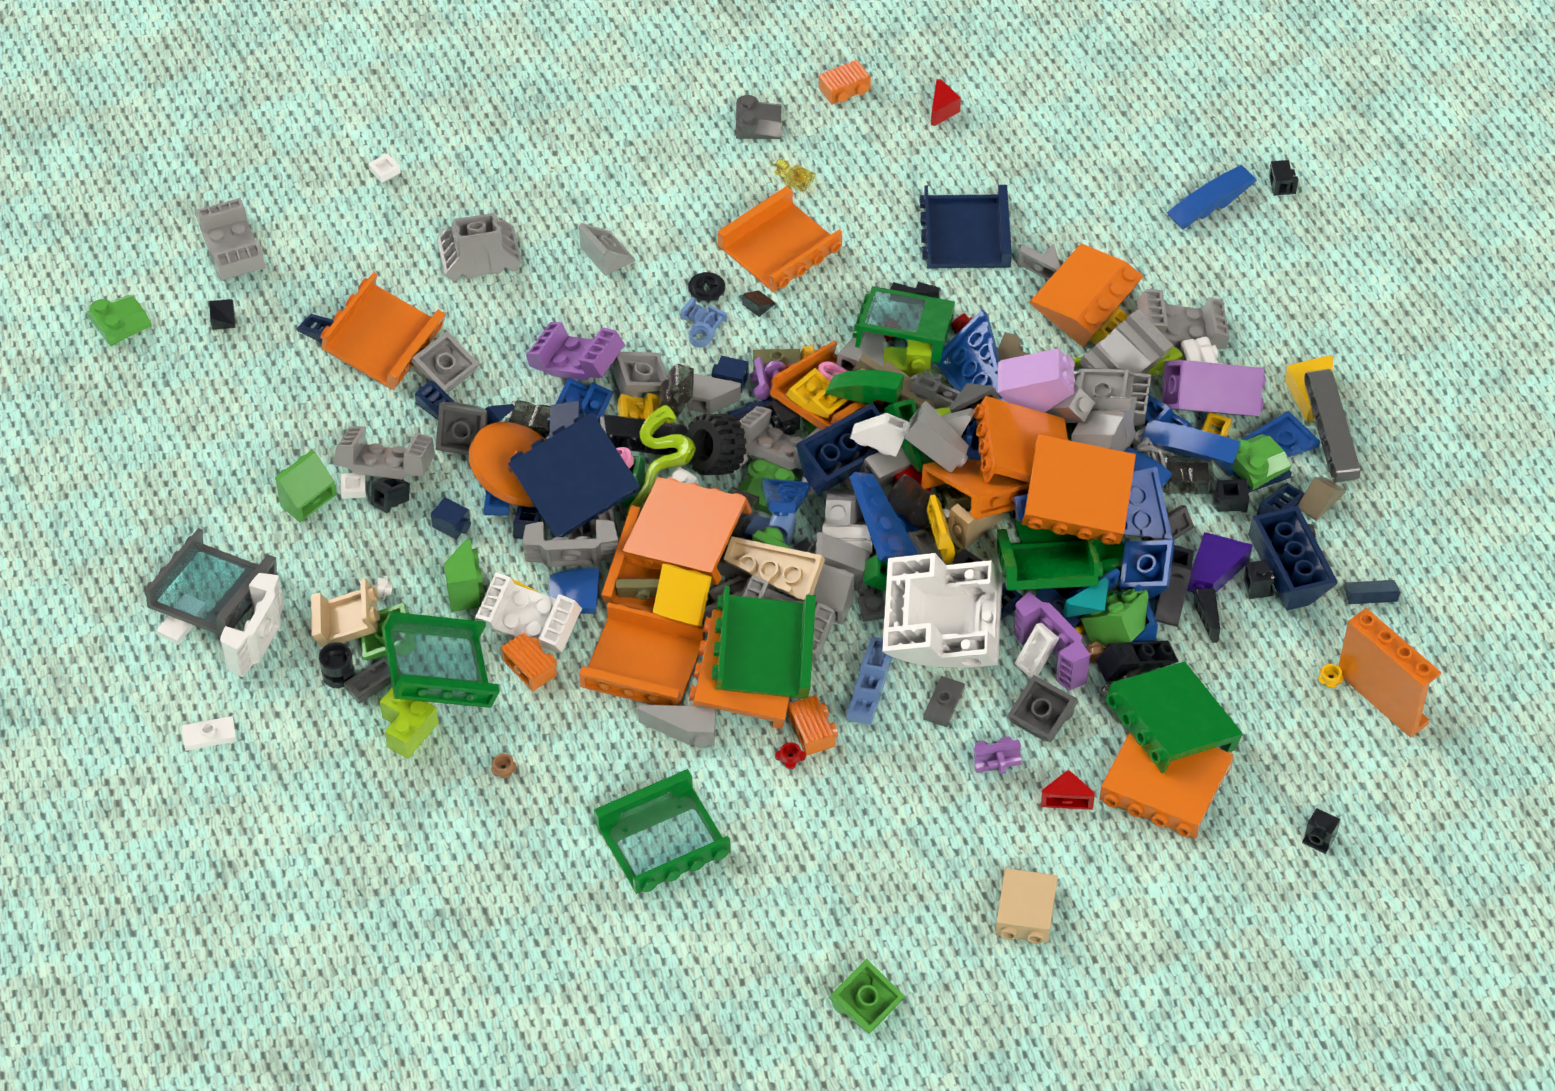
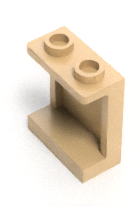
(968, 529)
(345, 616)
(1026, 905)

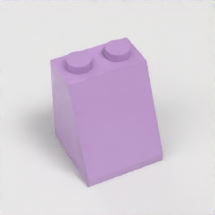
(1037, 379)

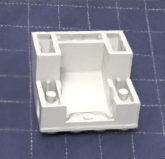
(942, 612)

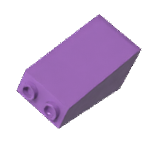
(1213, 387)

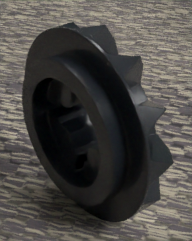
(715, 283)

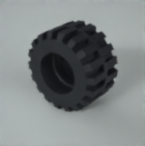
(718, 444)

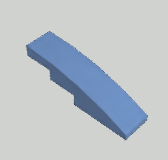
(869, 683)

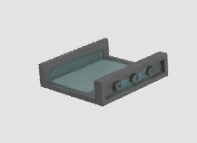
(205, 585)

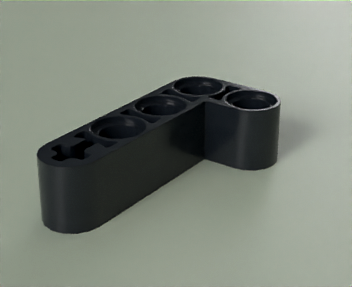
(626, 433)

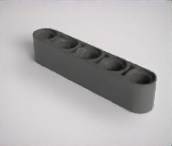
(1332, 425)

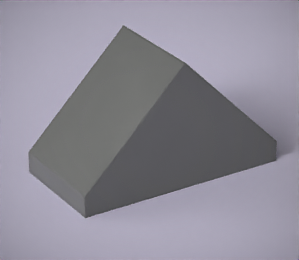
(972, 396)

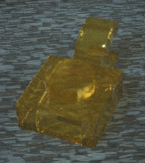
(795, 177)

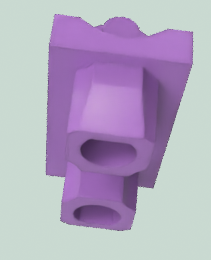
(763, 376)
(998, 755)

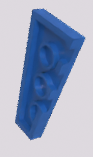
(1287, 433)
(784, 495)
(881, 520)

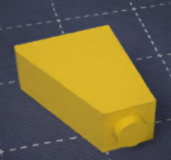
(1295, 381)

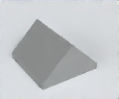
(603, 248)

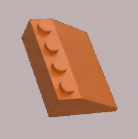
(1085, 292)

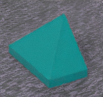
(1087, 601)

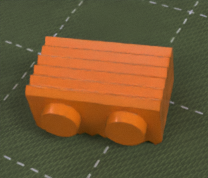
(844, 82)
(529, 661)
(812, 724)

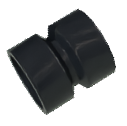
(336, 664)

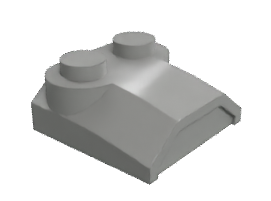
(445, 362)
(638, 372)

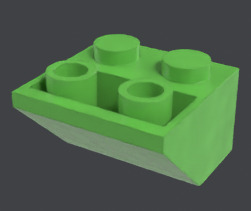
(305, 486)
(464, 578)
(1121, 620)

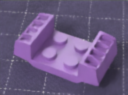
(574, 356)
(1069, 650)

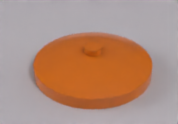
(490, 458)

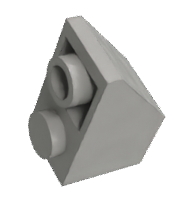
(713, 394)

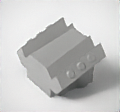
(478, 247)
(1130, 346)
(1108, 423)

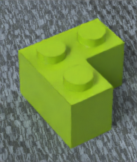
(910, 360)
(409, 721)

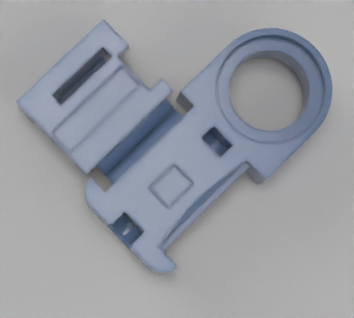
(704, 321)

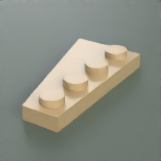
(784, 568)

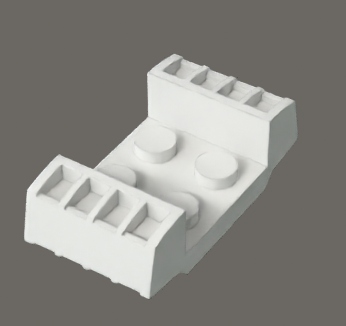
(518, 610)
(248, 647)

